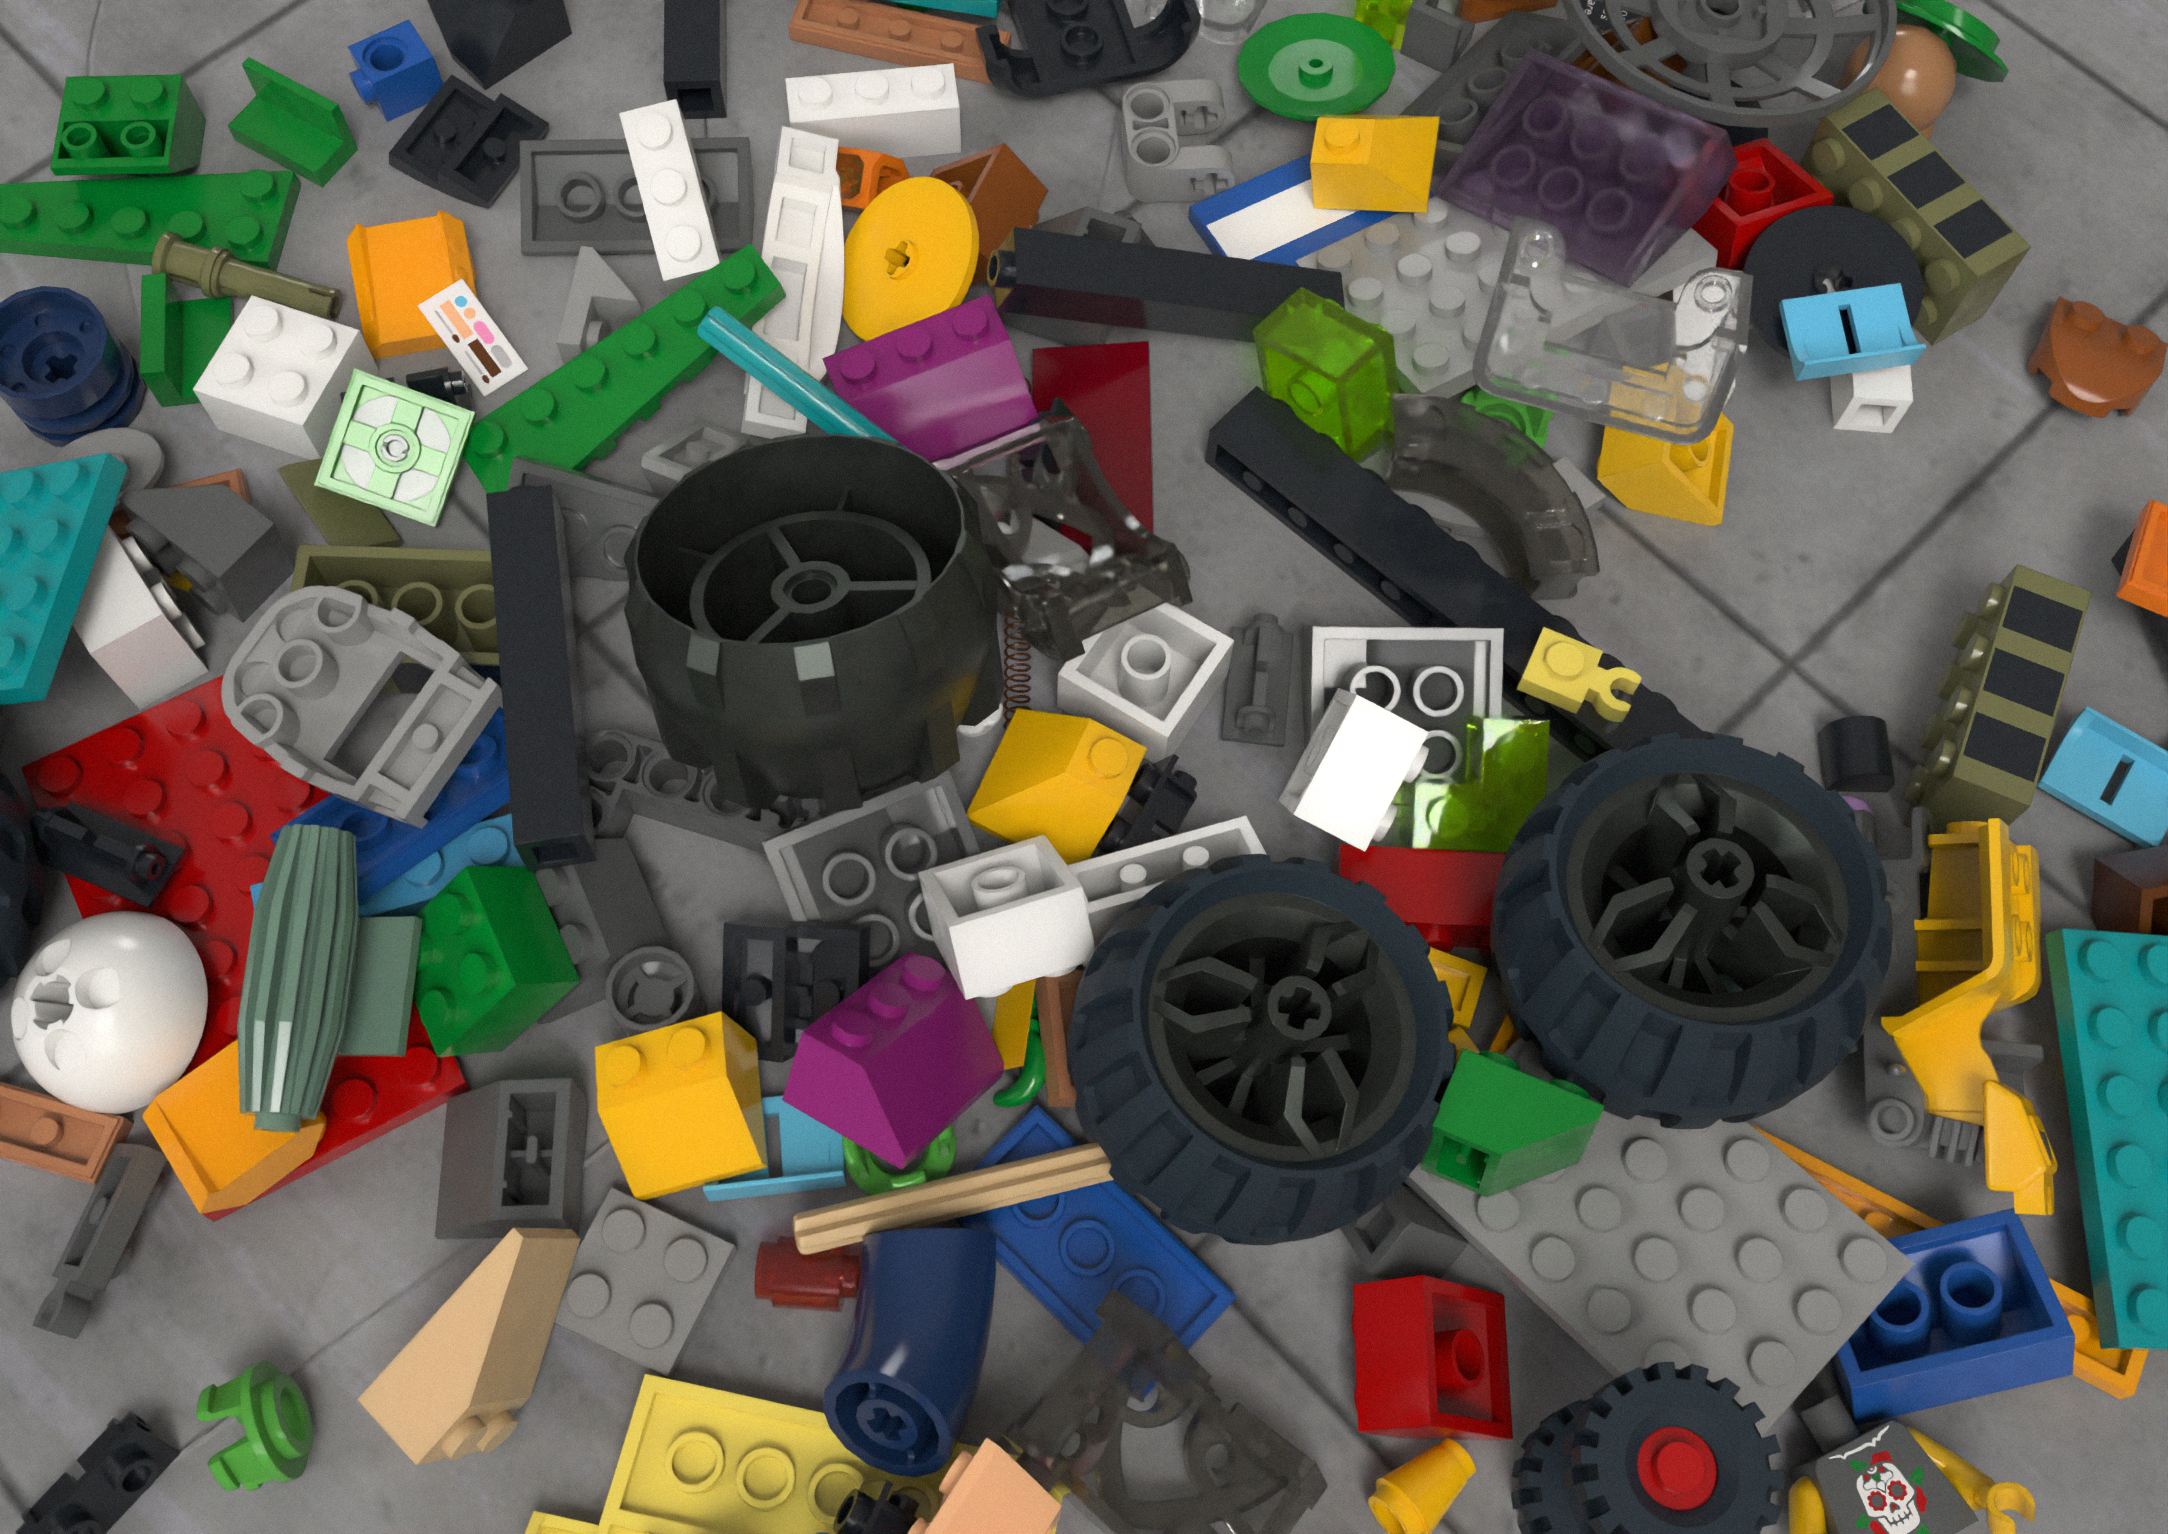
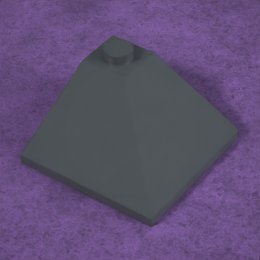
(1413, 672)
(867, 863)

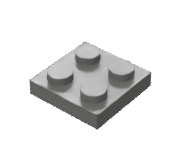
(642, 1282)

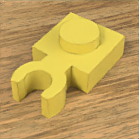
(1568, 673)

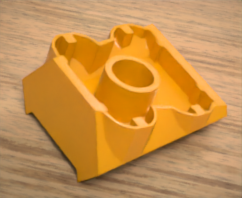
(400, 268)
(215, 1145)

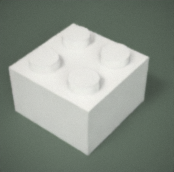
(282, 377)
(136, 625)
(1147, 677)
(1355, 769)
(1007, 917)

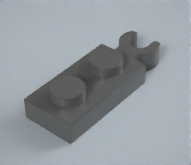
(102, 1236)

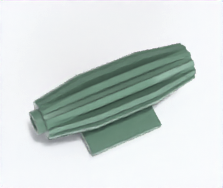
(317, 979)

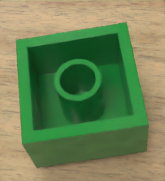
(488, 961)

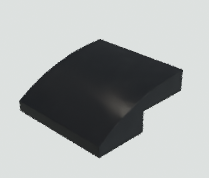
(466, 143)
(788, 977)

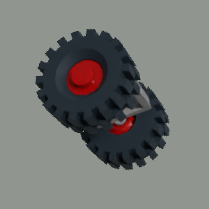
(1650, 1458)

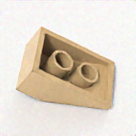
(478, 1353)

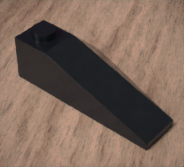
(499, 35)

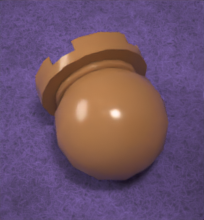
(1915, 76)

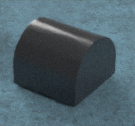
(1856, 755)

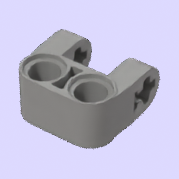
(1150, 146)

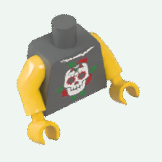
(1891, 1482)

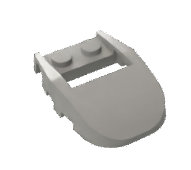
(318, 668)

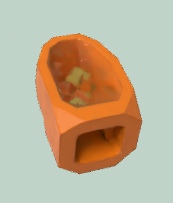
(866, 175)

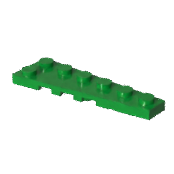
(127, 216)
(621, 378)

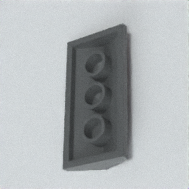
(1477, 78)
(591, 198)

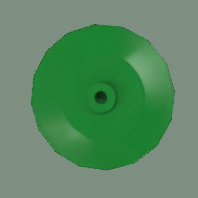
(1966, 36)
(1315, 66)

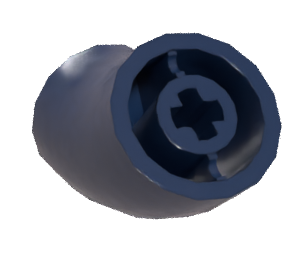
(914, 1347)

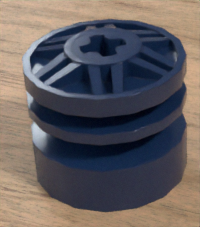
(65, 366)

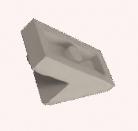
(594, 305)
(686, 451)

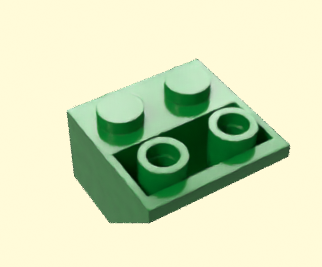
(127, 126)
(1506, 1125)

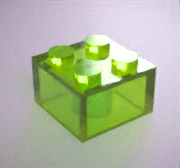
(1329, 369)

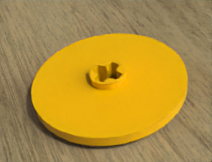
(913, 221)

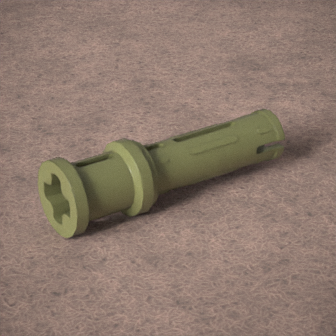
(221, 274)

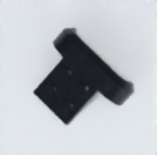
(1084, 45)

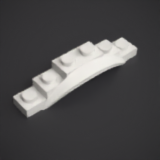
(807, 257)

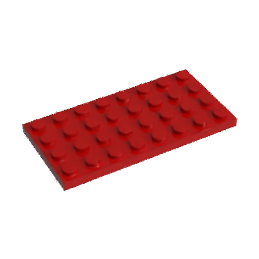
(219, 797)

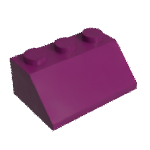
(938, 381)
(895, 1060)

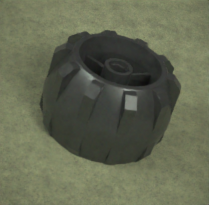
(815, 618)

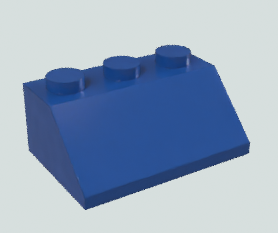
(1958, 1323)

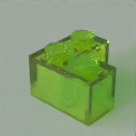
(1494, 798)

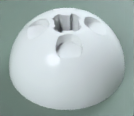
(110, 1011)

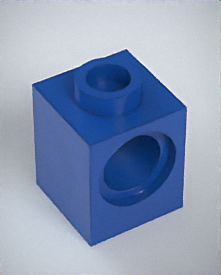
(395, 71)

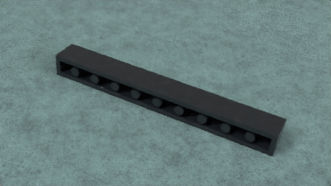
(1412, 562)

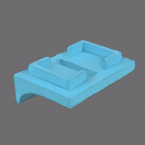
(1877, 324)
(2085, 765)
(809, 1155)

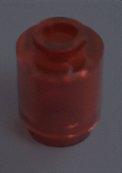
(806, 1281)

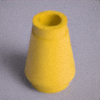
(1421, 1490)

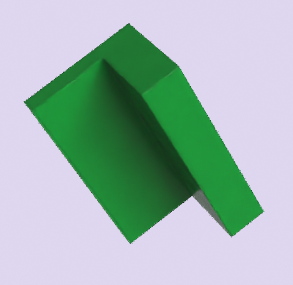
(293, 126)
(178, 338)

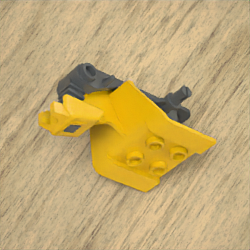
(1959, 953)

